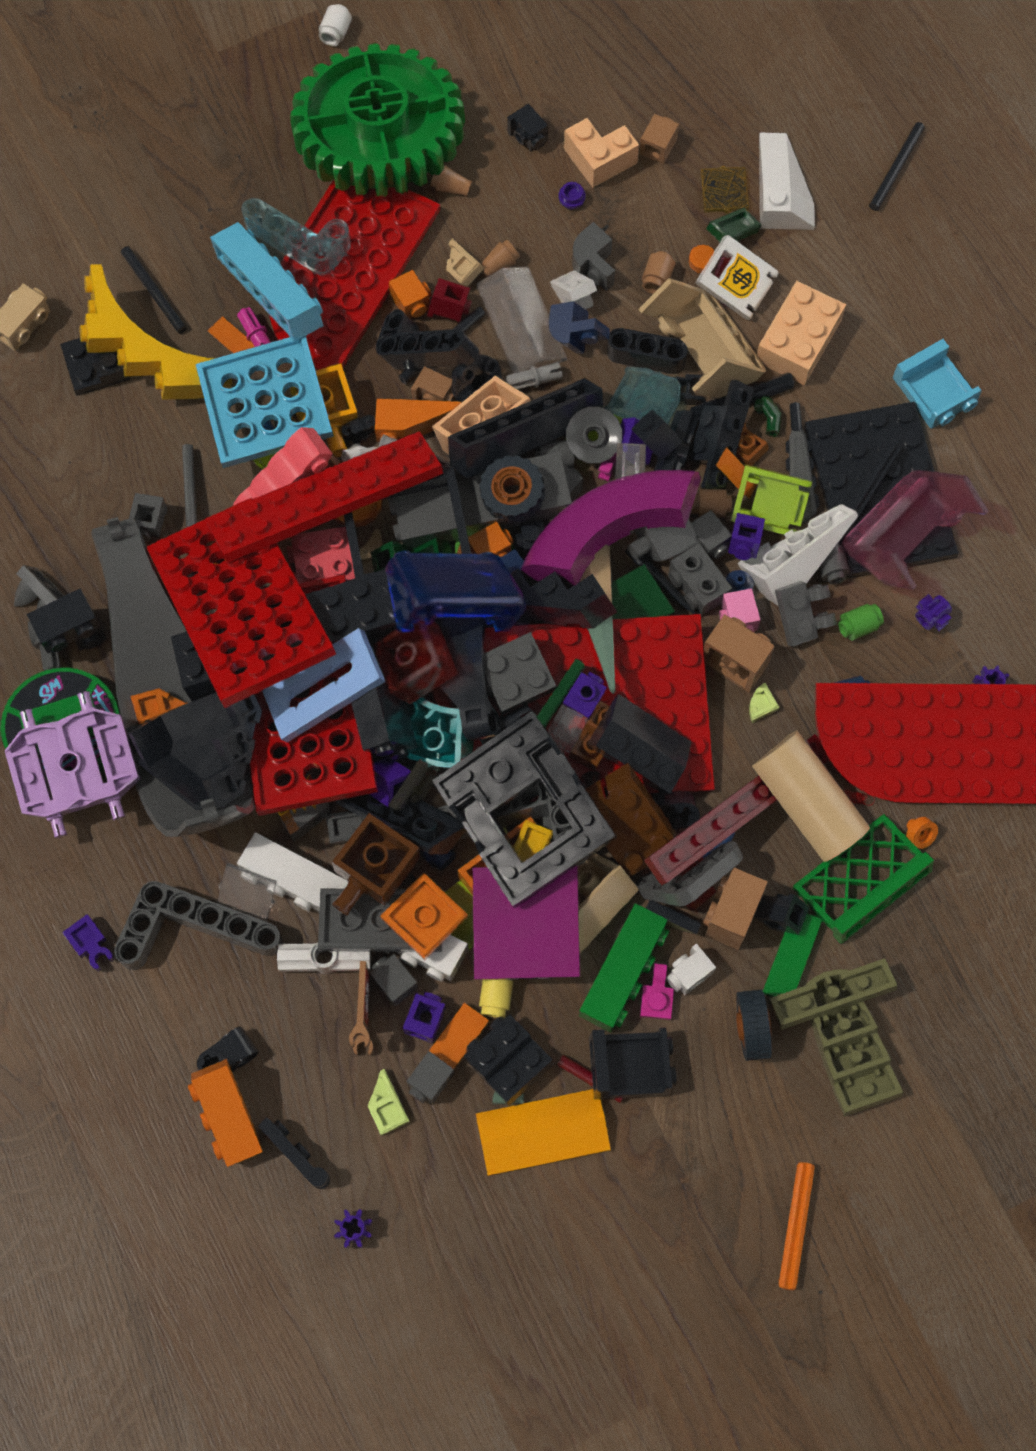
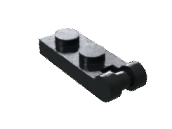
(296, 1154)

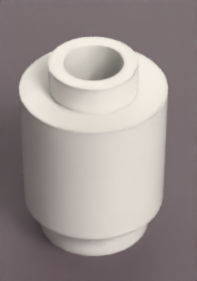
(334, 25)

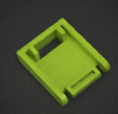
(775, 500)

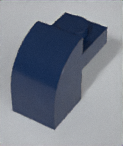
(572, 327)

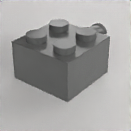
(517, 674)

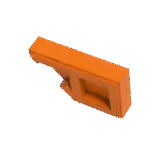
(153, 703)

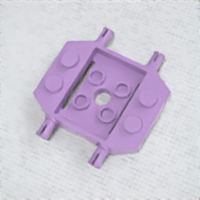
(84, 784)

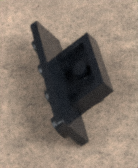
(720, 429)

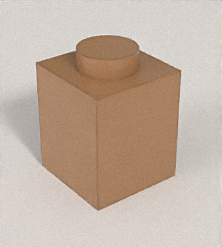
(659, 138)

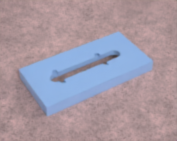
(358, 681)

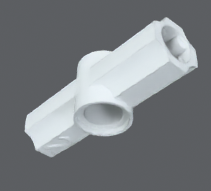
(304, 959)

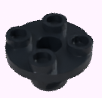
(472, 377)

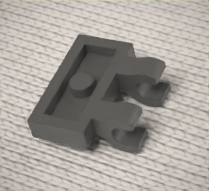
(797, 613)

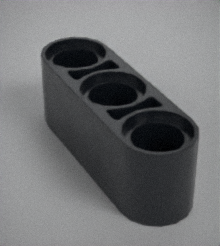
(636, 341)

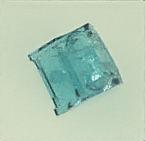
(645, 390)

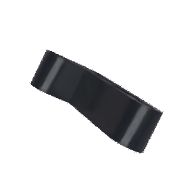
(409, 348)
(676, 801)

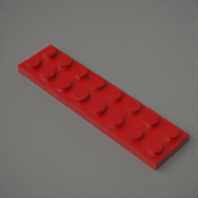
(323, 496)

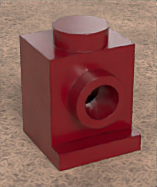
(450, 300)

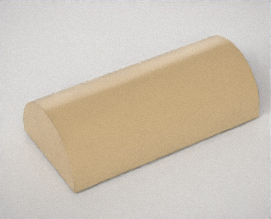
(811, 796)

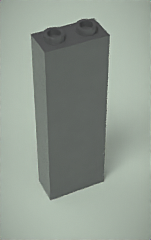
(431, 513)

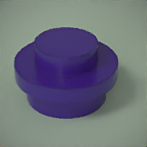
(572, 195)

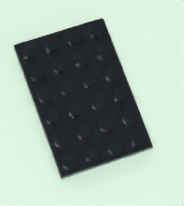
(846, 450)

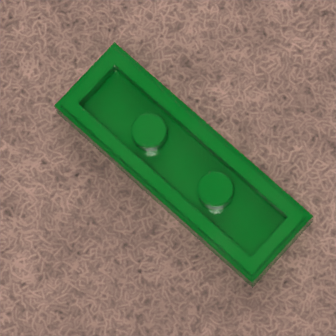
(792, 958)

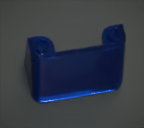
(452, 586)

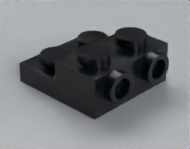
(91, 370)
(508, 1059)

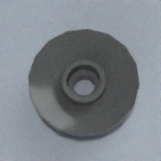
(596, 420)

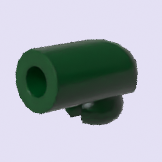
(773, 414)

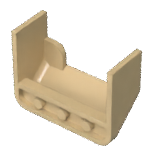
(708, 334)

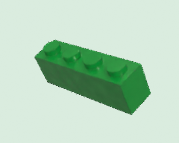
(623, 967)

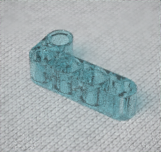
(263, 219)

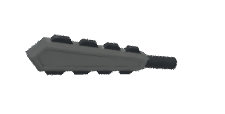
(799, 462)

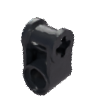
(233, 1046)

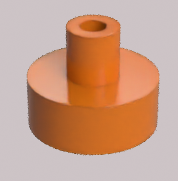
(921, 832)

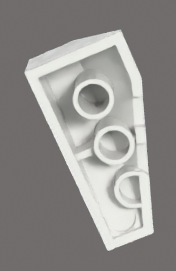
(783, 190)
(798, 554)

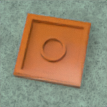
(424, 916)

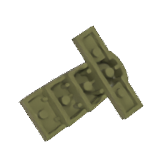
(846, 1032)

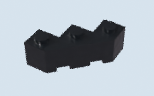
(557, 605)

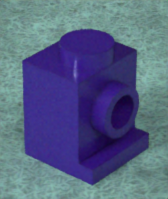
(746, 543)
(424, 1004)

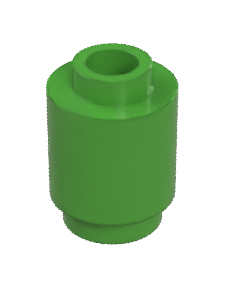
(860, 621)

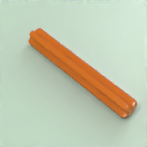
(796, 1226)

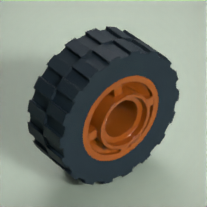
(511, 472)
(753, 1025)

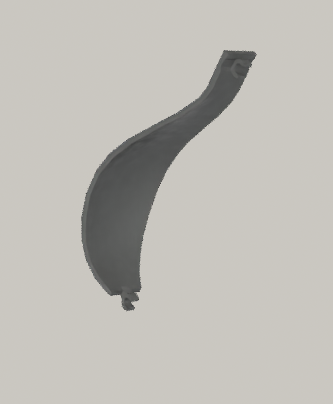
(144, 661)

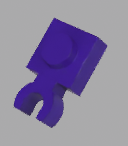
(86, 939)

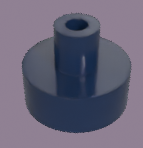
(740, 580)

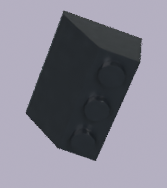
(644, 742)

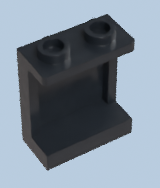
(631, 1064)

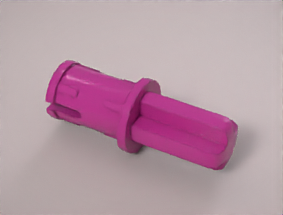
(253, 328)

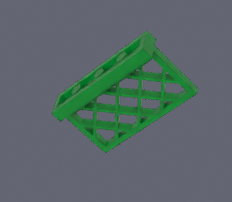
(879, 898)

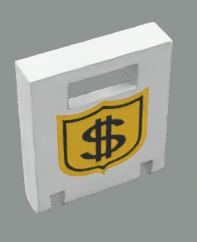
(743, 279)

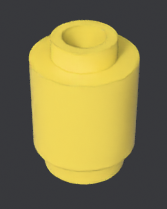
(495, 997)

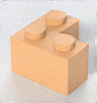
(600, 156)

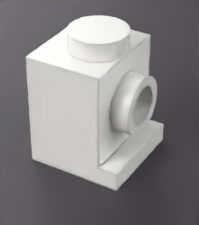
(690, 971)

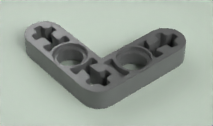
(695, 882)

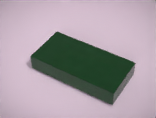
(735, 224)

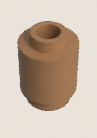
(657, 271)
(714, 500)

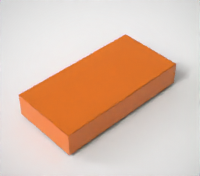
(461, 1030)

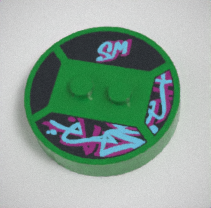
(52, 698)

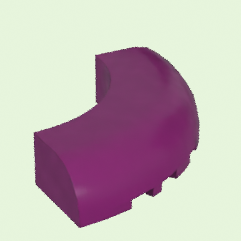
(608, 515)

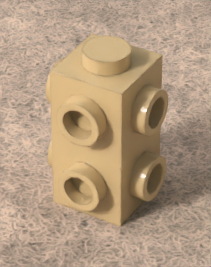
(21, 315)

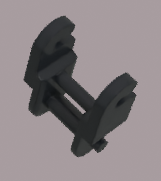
(687, 397)
(360, 429)

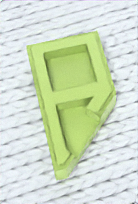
(386, 1106)

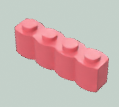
(299, 458)

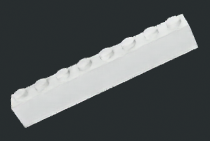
(303, 881)

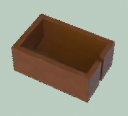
(633, 818)

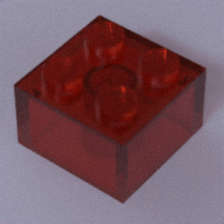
(415, 661)

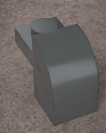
(589, 256)

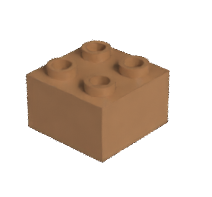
(737, 652)
(737, 904)

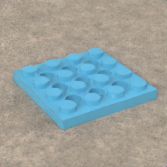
(247, 391)

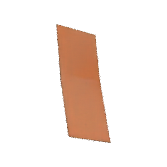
(230, 336)
(734, 471)

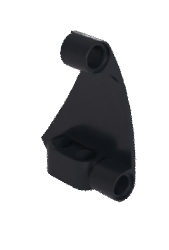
(468, 688)

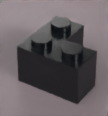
(67, 621)

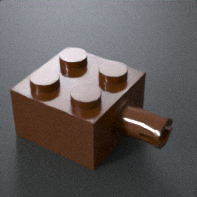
(373, 863)

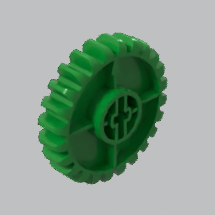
(377, 119)

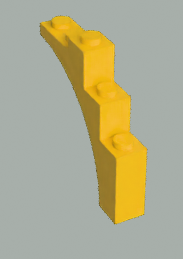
(140, 354)

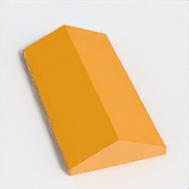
(542, 1132)

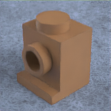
(432, 386)

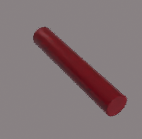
(578, 1071)

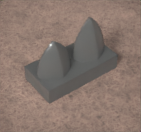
(34, 585)

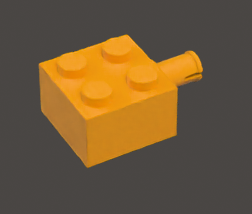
(338, 404)

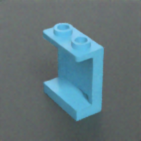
(935, 385)

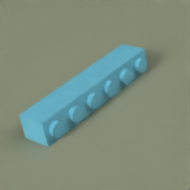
(268, 281)

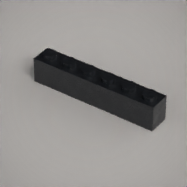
(521, 428)

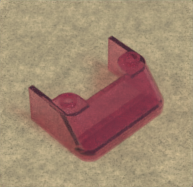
(906, 518)

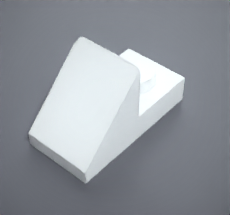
(575, 288)

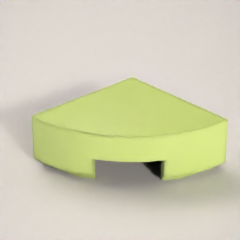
(762, 703)

